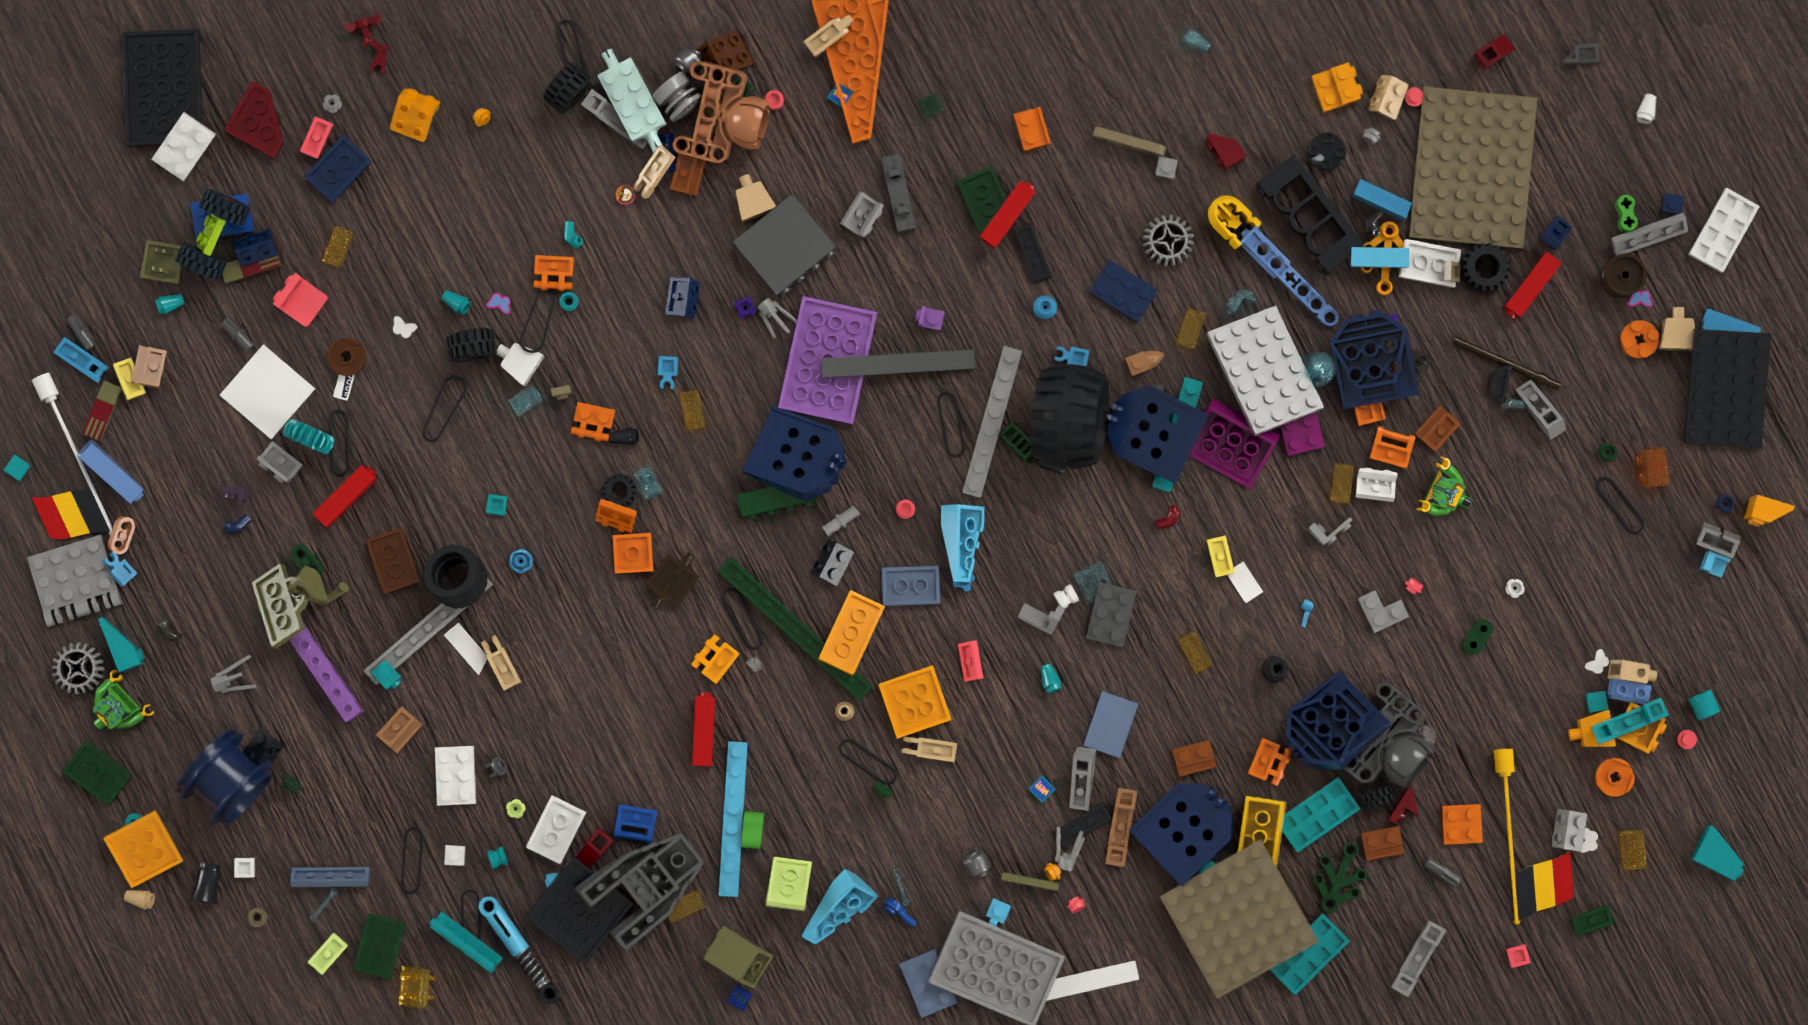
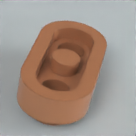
(121, 535)

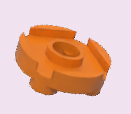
(1650, 338)
(1609, 767)

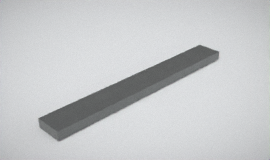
(897, 363)

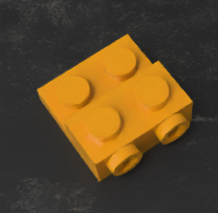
(1337, 87)
(1644, 737)

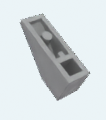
(1541, 409)
(1082, 778)

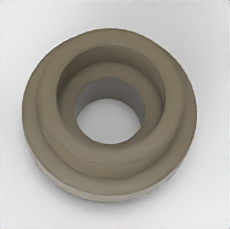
(251, 919)

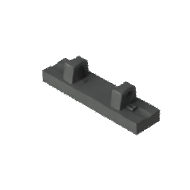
(898, 193)

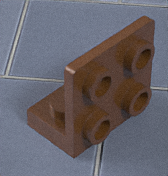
(726, 51)

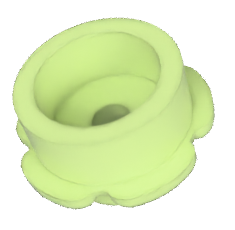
(510, 807)

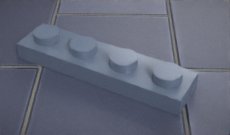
(330, 877)

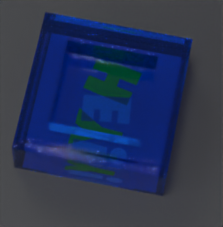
(739, 997)

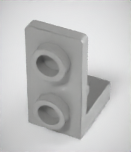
(1319, 532)
(1041, 620)

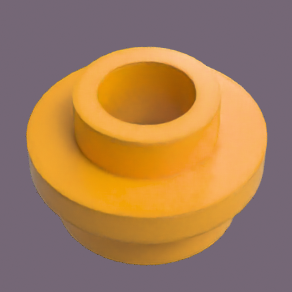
(481, 116)
(1052, 872)

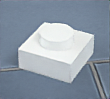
(454, 855)
(244, 867)

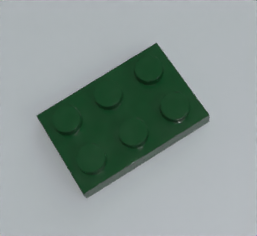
(982, 196)
(97, 773)
(379, 946)

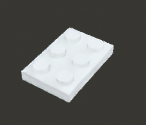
(183, 146)
(1427, 262)
(455, 775)
(556, 829)

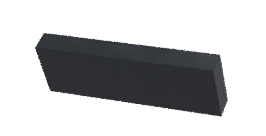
(1032, 253)
(1086, 823)

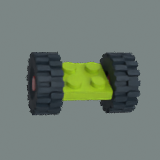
(201, 257)

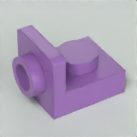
(930, 318)

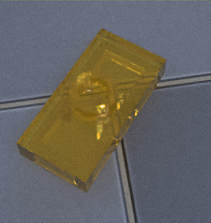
(338, 246)
(1341, 483)

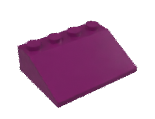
(1230, 445)

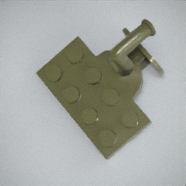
(285, 597)

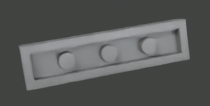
(1649, 234)

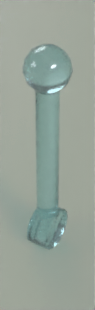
(333, 892)
(905, 901)

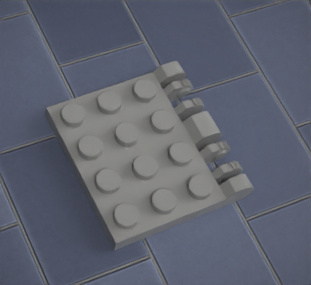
(72, 577)

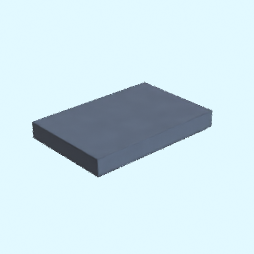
(910, 585)
(1110, 724)

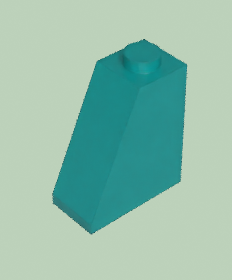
(1717, 855)

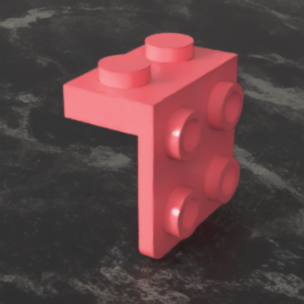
(300, 300)

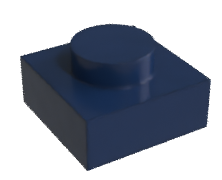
(1672, 204)

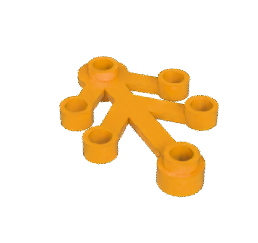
(1383, 236)

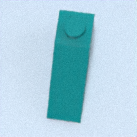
(122, 649)

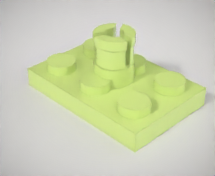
(789, 883)

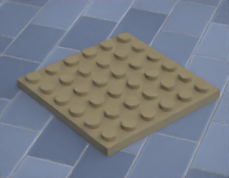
(1239, 919)

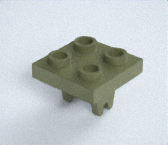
(160, 262)

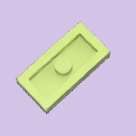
(328, 953)

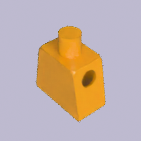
(1585, 732)

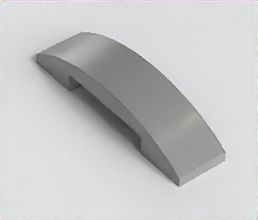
(606, 113)
(1417, 958)

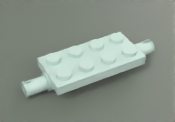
(632, 100)

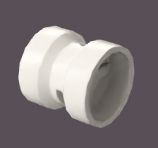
(1066, 596)

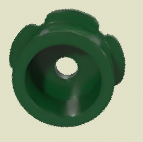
(1611, 448)

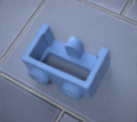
(1628, 691)

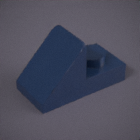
(1555, 233)

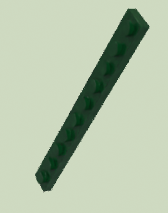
(789, 624)

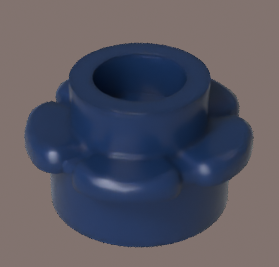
(1720, 503)

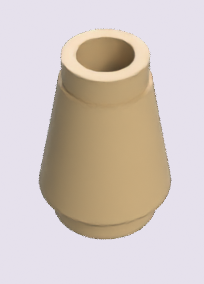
(849, 715)
(139, 898)

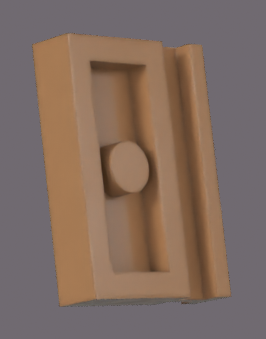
(149, 366)
(399, 729)

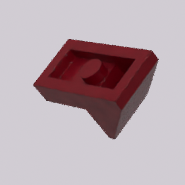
(1406, 802)

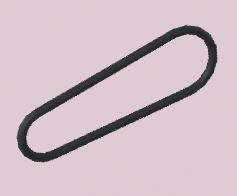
(547, 324)
(434, 406)

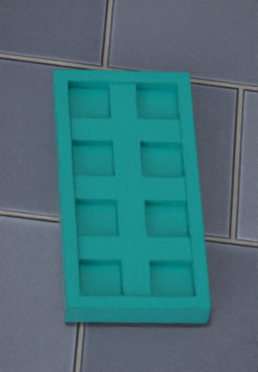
(1318, 814)
(1305, 965)

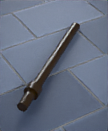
(1540, 378)

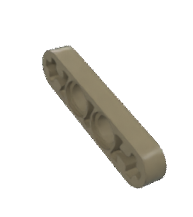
(1129, 141)

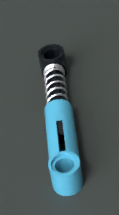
(518, 947)

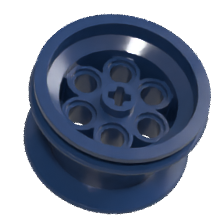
(225, 778)

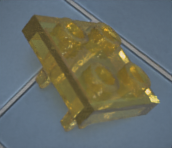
(414, 987)

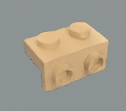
(1388, 96)

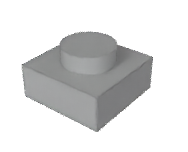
(1166, 168)

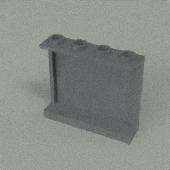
(785, 246)

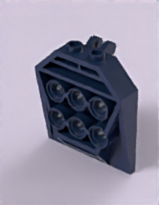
(1387, 386)
(1127, 422)
(775, 438)
(1317, 748)
(1160, 842)

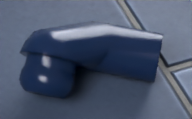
(237, 526)

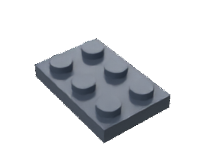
(927, 996)

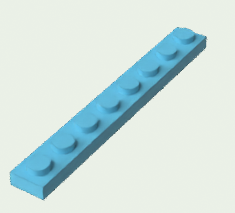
(733, 819)

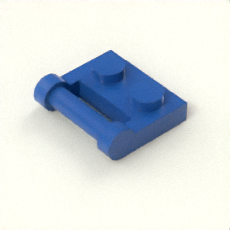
(638, 818)

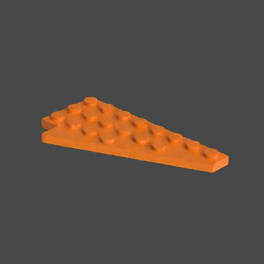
(856, 58)

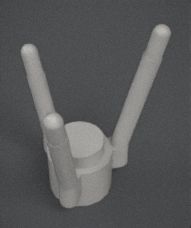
(769, 309)
(222, 681)
(1067, 860)

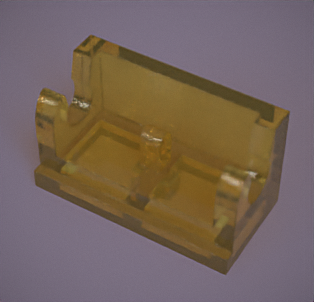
(1632, 849)

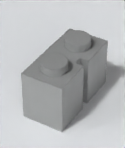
(1723, 543)

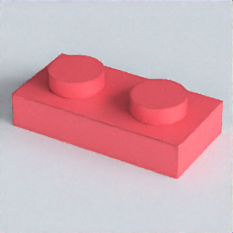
(316, 138)
(970, 661)

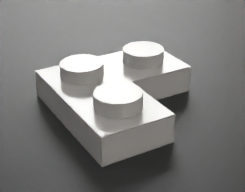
(1379, 616)

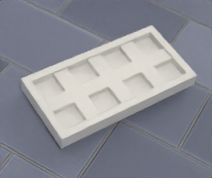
(1723, 230)

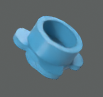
(965, 585)

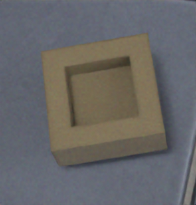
(1452, 271)
(561, 392)

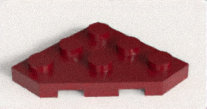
(257, 121)

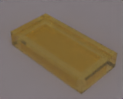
(1190, 328)
(692, 410)
(1194, 652)
(687, 905)

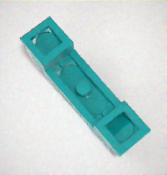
(1629, 721)

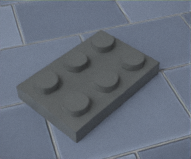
(1111, 614)

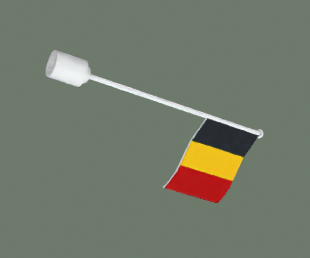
(74, 511)

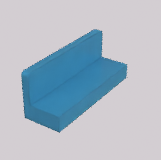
(1382, 200)
(1718, 321)

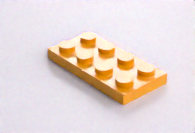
(851, 633)

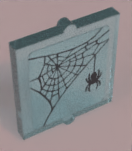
(1089, 579)

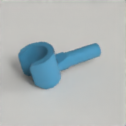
(1307, 606)

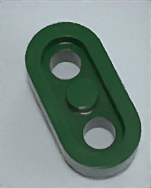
(308, 559)
(1477, 636)

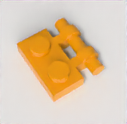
(720, 661)

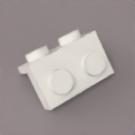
(1376, 484)

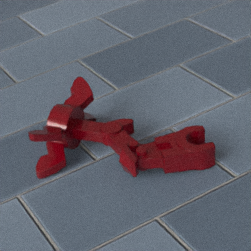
(380, 58)

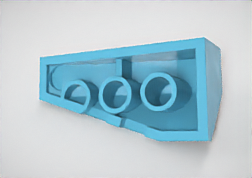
(961, 532)
(842, 900)

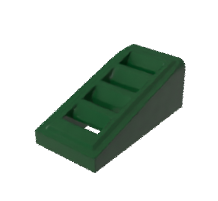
(1028, 456)

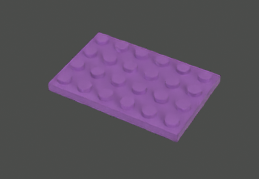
(826, 332)

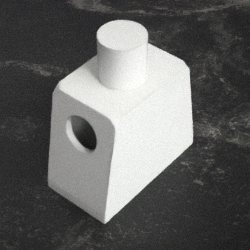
(519, 363)

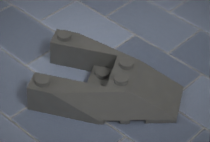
(654, 879)

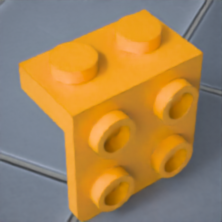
(414, 114)

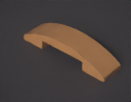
(1120, 827)

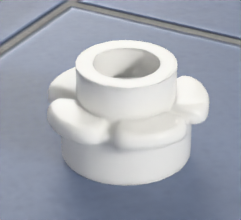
(1518, 584)

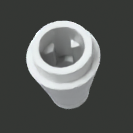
(1646, 111)

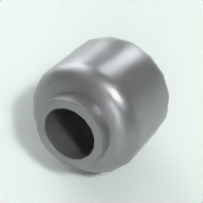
(685, 59)
(976, 863)

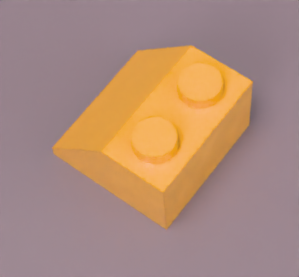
(1765, 510)

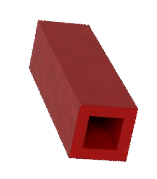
(1007, 214)
(1531, 286)
(345, 496)
(704, 730)

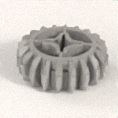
(1166, 231)
(91, 678)

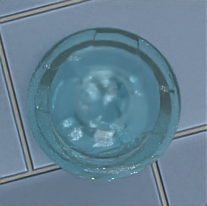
(1320, 368)

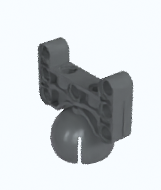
(1396, 751)

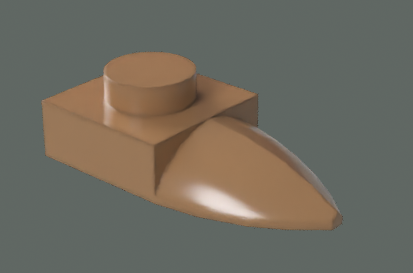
(1143, 361)

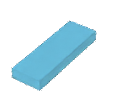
(1380, 257)

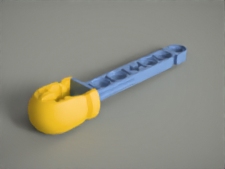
(1251, 239)

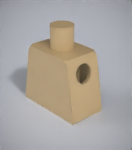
(753, 199)
(1677, 332)
(1631, 671)

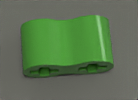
(1626, 214)
(752, 830)

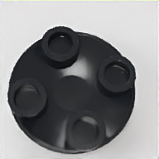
(1327, 151)

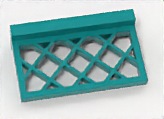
(466, 942)

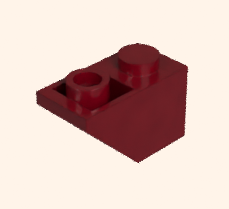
(1493, 52)
(1226, 149)
(595, 848)

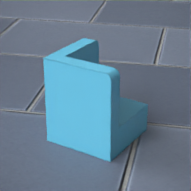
(1714, 563)

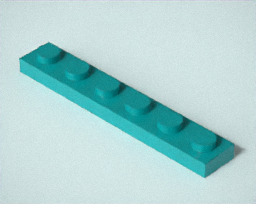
(1189, 394)

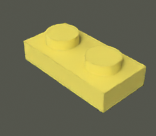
(124, 372)
(1220, 556)

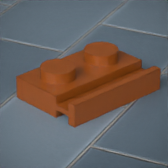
(687, 175)
(1437, 428)
(1194, 758)
(1382, 843)

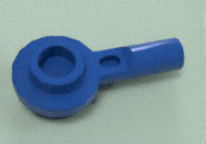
(894, 907)

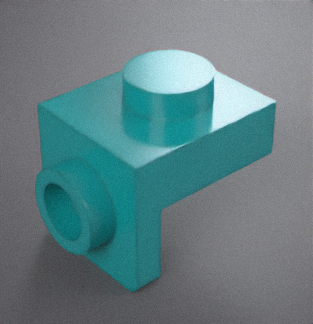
(387, 675)

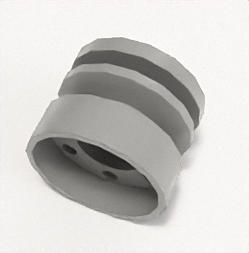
(680, 100)

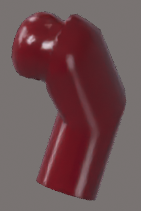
(1171, 519)

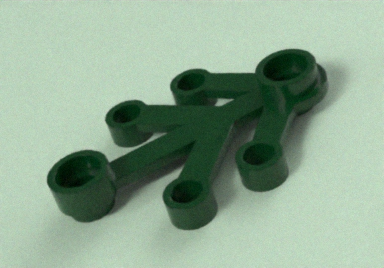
(1338, 881)

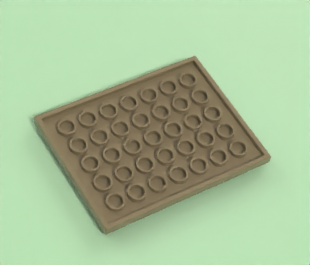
(1473, 167)

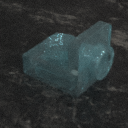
(525, 400)

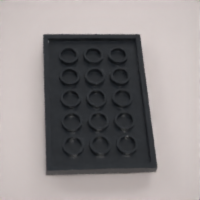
(160, 83)
(1727, 388)

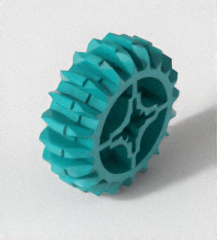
(308, 436)

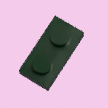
(1592, 920)

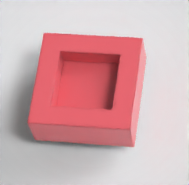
(1518, 955)

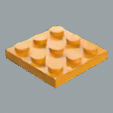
(914, 701)
(143, 849)

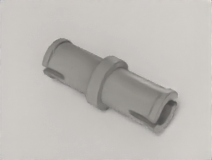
(840, 520)

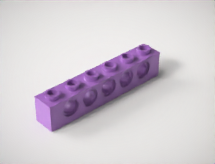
(326, 675)

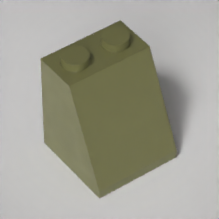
(738, 957)

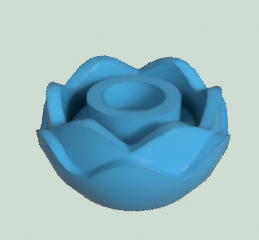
(1046, 313)
(523, 567)

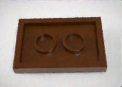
(393, 560)

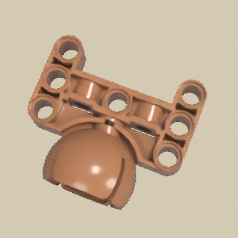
(736, 118)

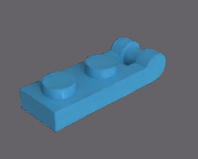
(80, 359)

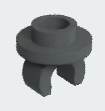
(498, 766)

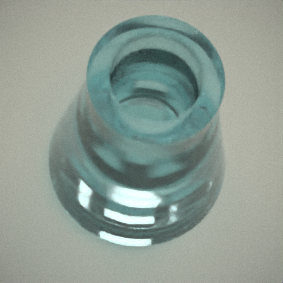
(1195, 40)

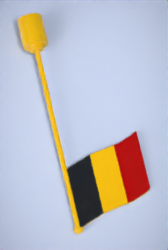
(1539, 884)

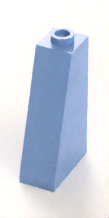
(110, 471)

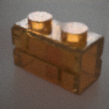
(1653, 467)

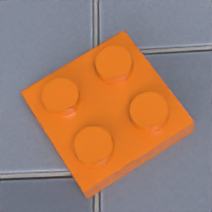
(633, 553)
(1462, 824)

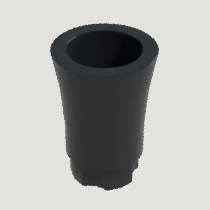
(1268, 671)
(206, 884)

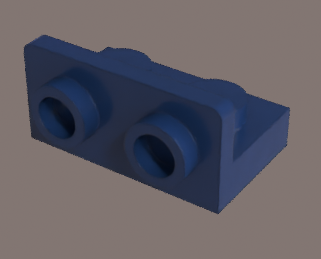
(254, 247)
(682, 297)

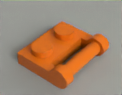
(1391, 453)

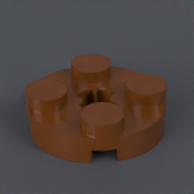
(336, 360)

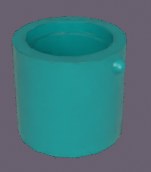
(1704, 705)

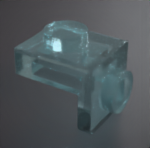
(1234, 302)
(648, 483)

